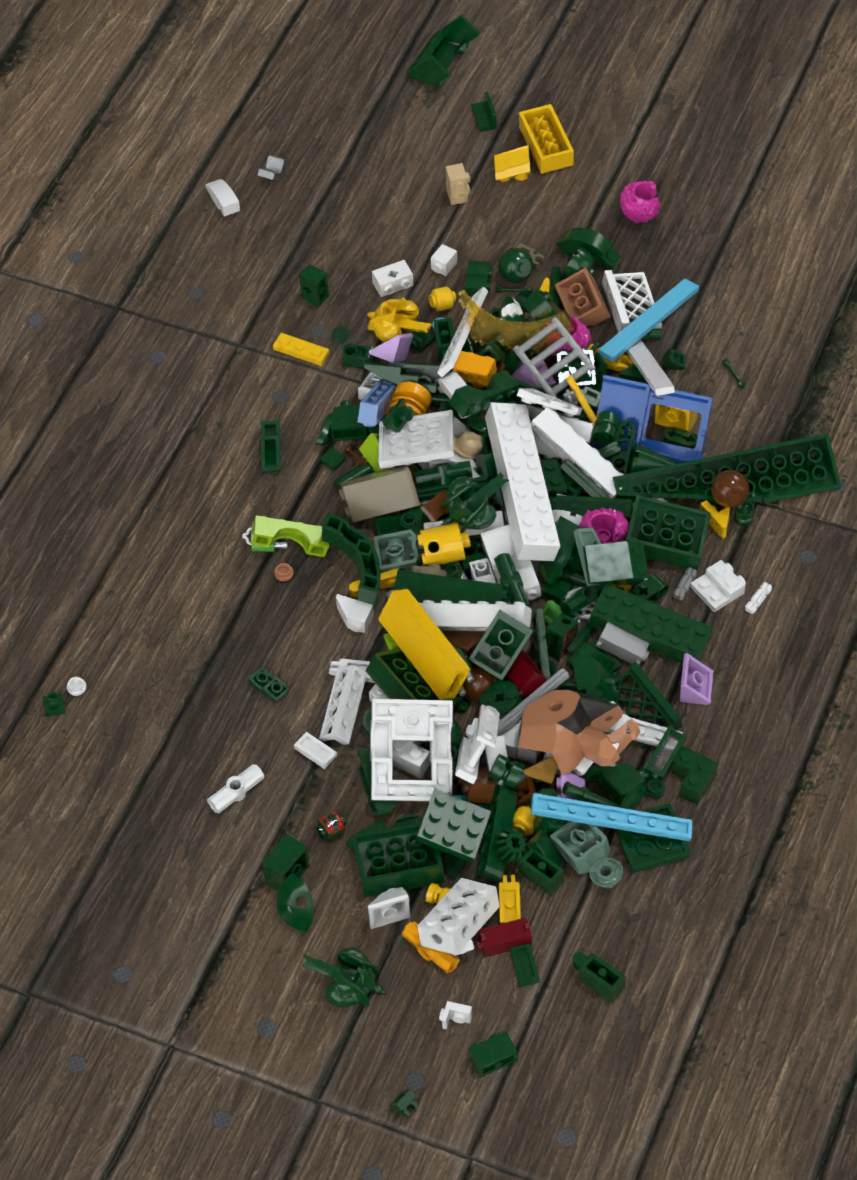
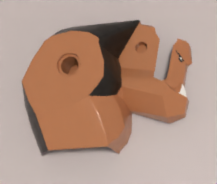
(573, 728)

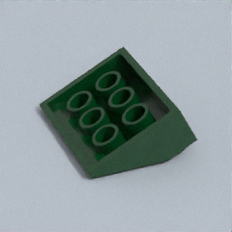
(668, 531)
(399, 677)
(395, 860)

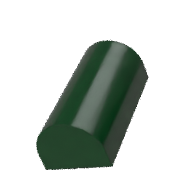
(357, 472)

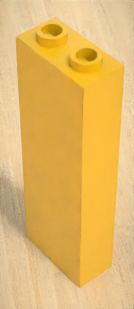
(424, 644)

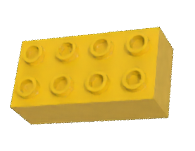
(546, 138)

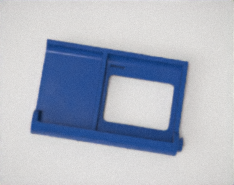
(633, 402)

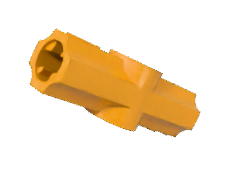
(444, 960)

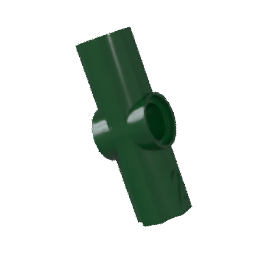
(443, 473)
(510, 578)
(581, 599)

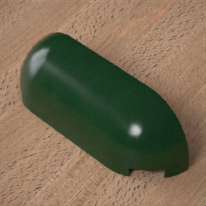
(378, 808)

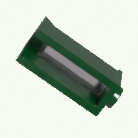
(665, 753)

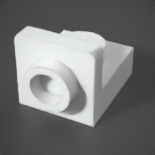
(457, 1012)

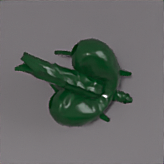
(471, 507)
(351, 977)

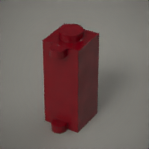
(501, 937)

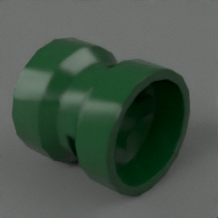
(744, 513)

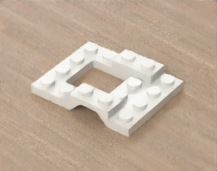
(410, 722)

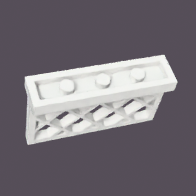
(617, 302)

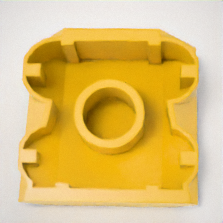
(512, 164)

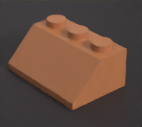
(582, 298)

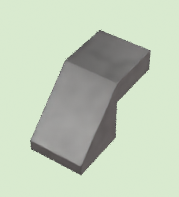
(274, 168)

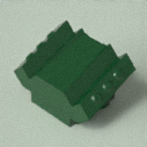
(594, 674)

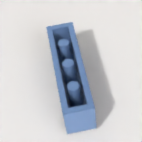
(375, 403)

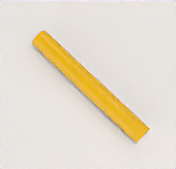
(580, 397)

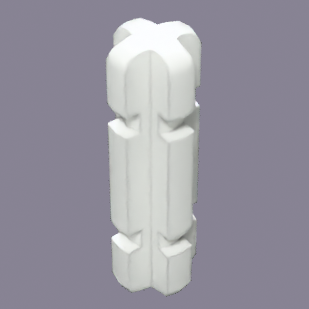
(758, 598)

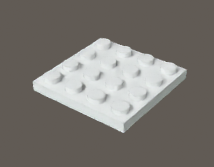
(420, 440)

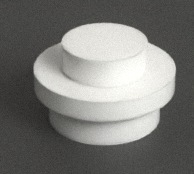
(76, 686)

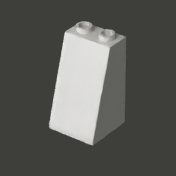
(500, 541)

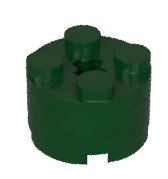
(501, 696)

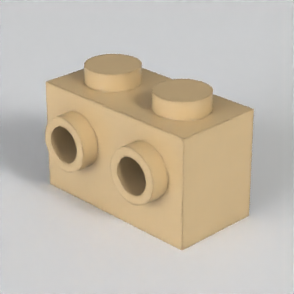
(457, 184)

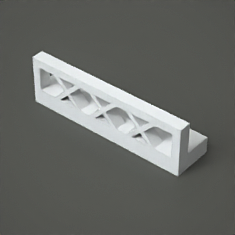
(346, 704)

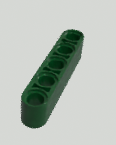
(501, 817)

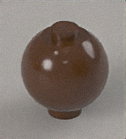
(730, 488)
(481, 682)

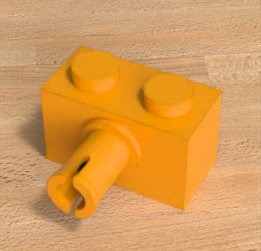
(475, 368)

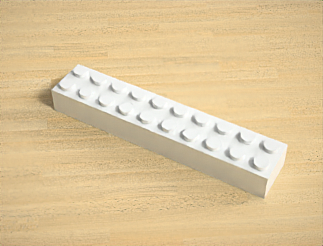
(526, 492)

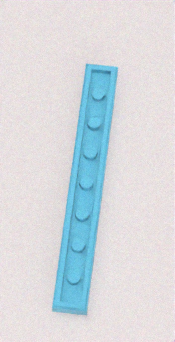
(648, 320)
(611, 817)

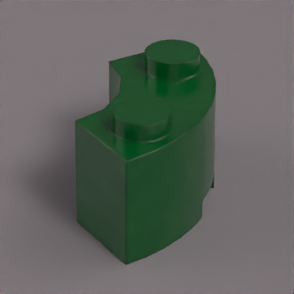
(540, 305)

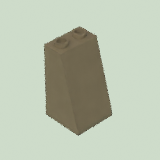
(379, 493)

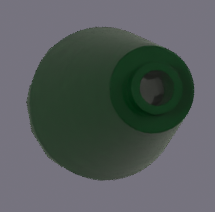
(645, 459)

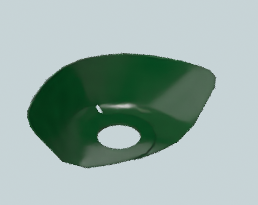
(287, 895)

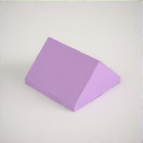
(394, 349)
(696, 681)

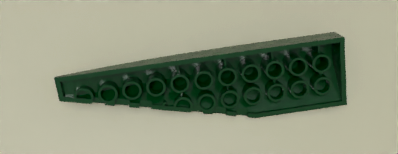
(771, 470)

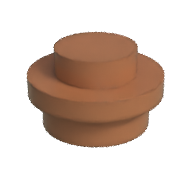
(283, 572)

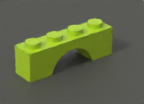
(268, 530)

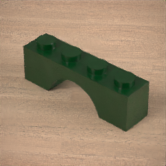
(470, 400)

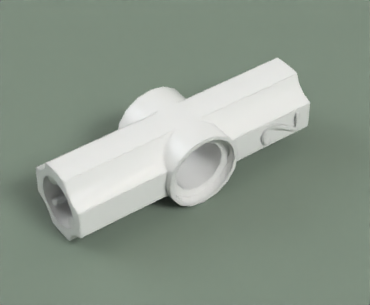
(228, 795)

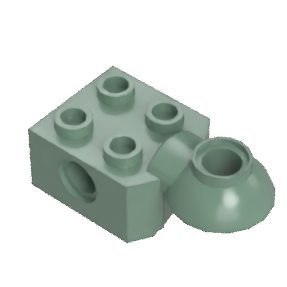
(400, 550)
(588, 851)

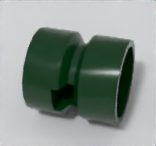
(605, 428)
(506, 771)

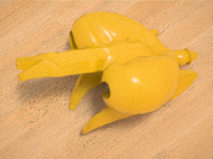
(393, 316)

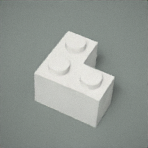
(410, 757)

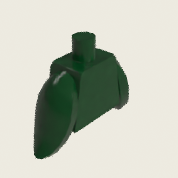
(343, 425)
(620, 782)

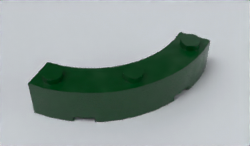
(360, 550)

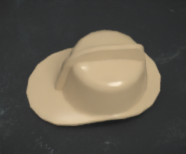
(468, 445)

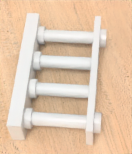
(472, 748)

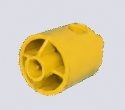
(450, 543)

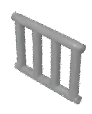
(567, 338)

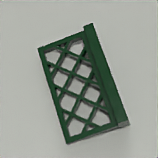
(651, 693)

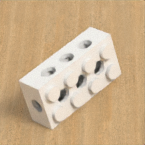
(458, 916)

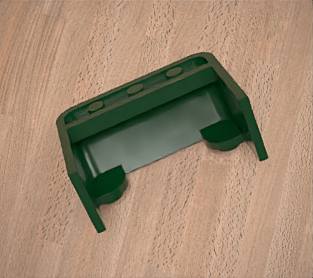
(440, 51)

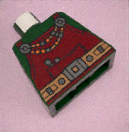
(560, 635)

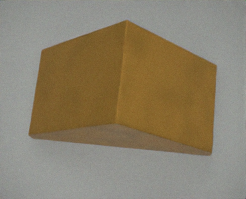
(543, 770)

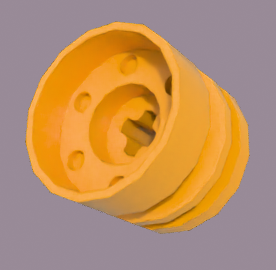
(414, 395)

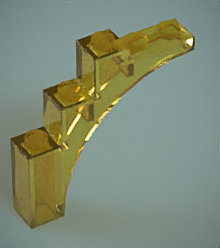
(511, 332)

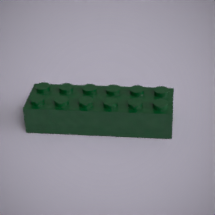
(662, 628)

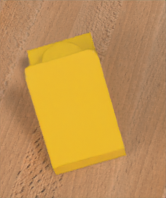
(717, 520)

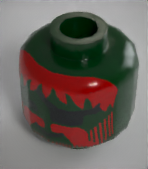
(331, 826)

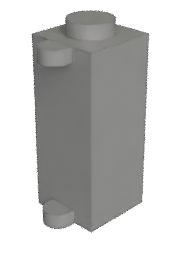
(623, 644)

